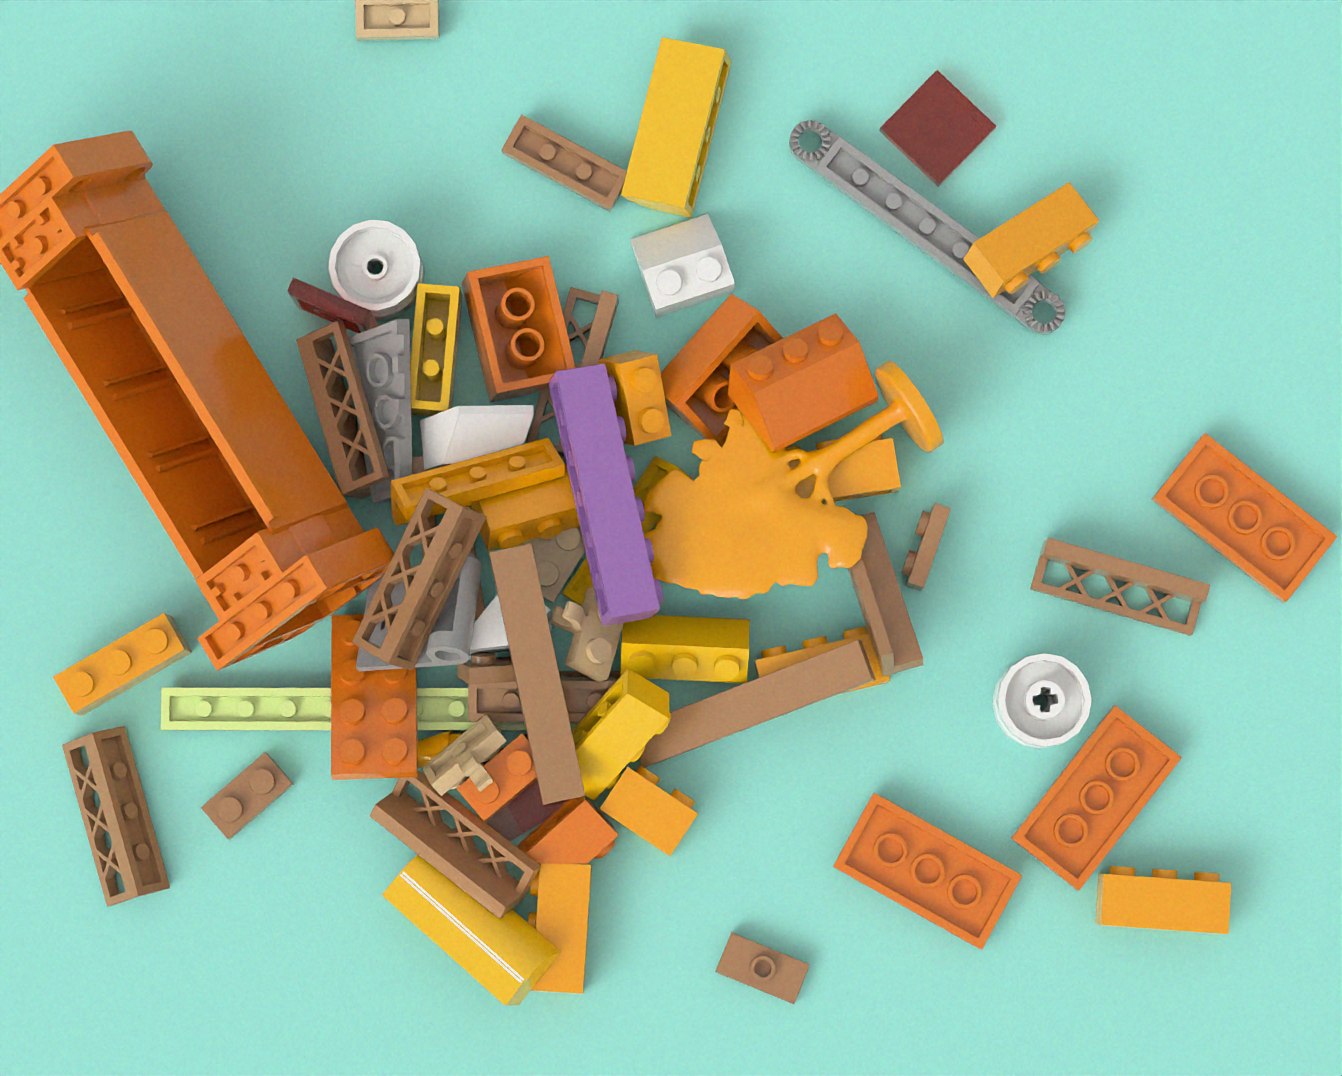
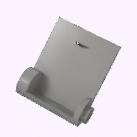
(452, 633)

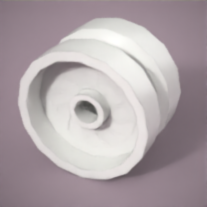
(373, 244)
(1066, 697)

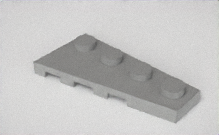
(384, 370)

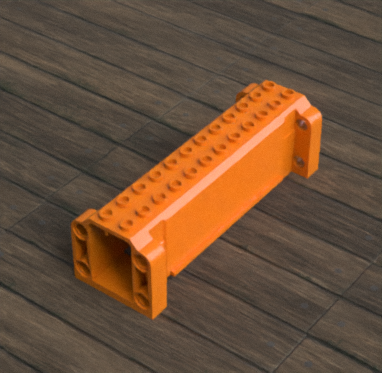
(183, 397)

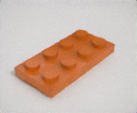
(1244, 518)
(370, 713)
(1096, 797)
(927, 871)

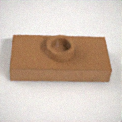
(762, 968)

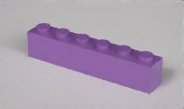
(605, 495)

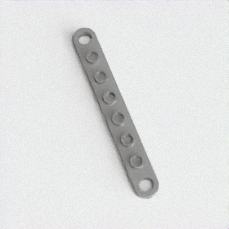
(914, 219)

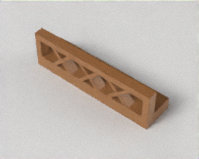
(594, 347)
(336, 410)
(1124, 571)
(425, 584)
(884, 605)
(503, 703)
(121, 814)
(453, 849)

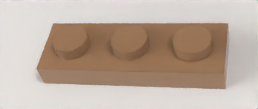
(565, 163)

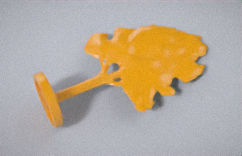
(741, 517)

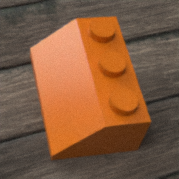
(517, 327)
(699, 374)
(802, 383)

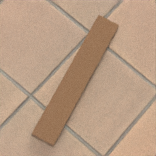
(536, 674)
(760, 701)

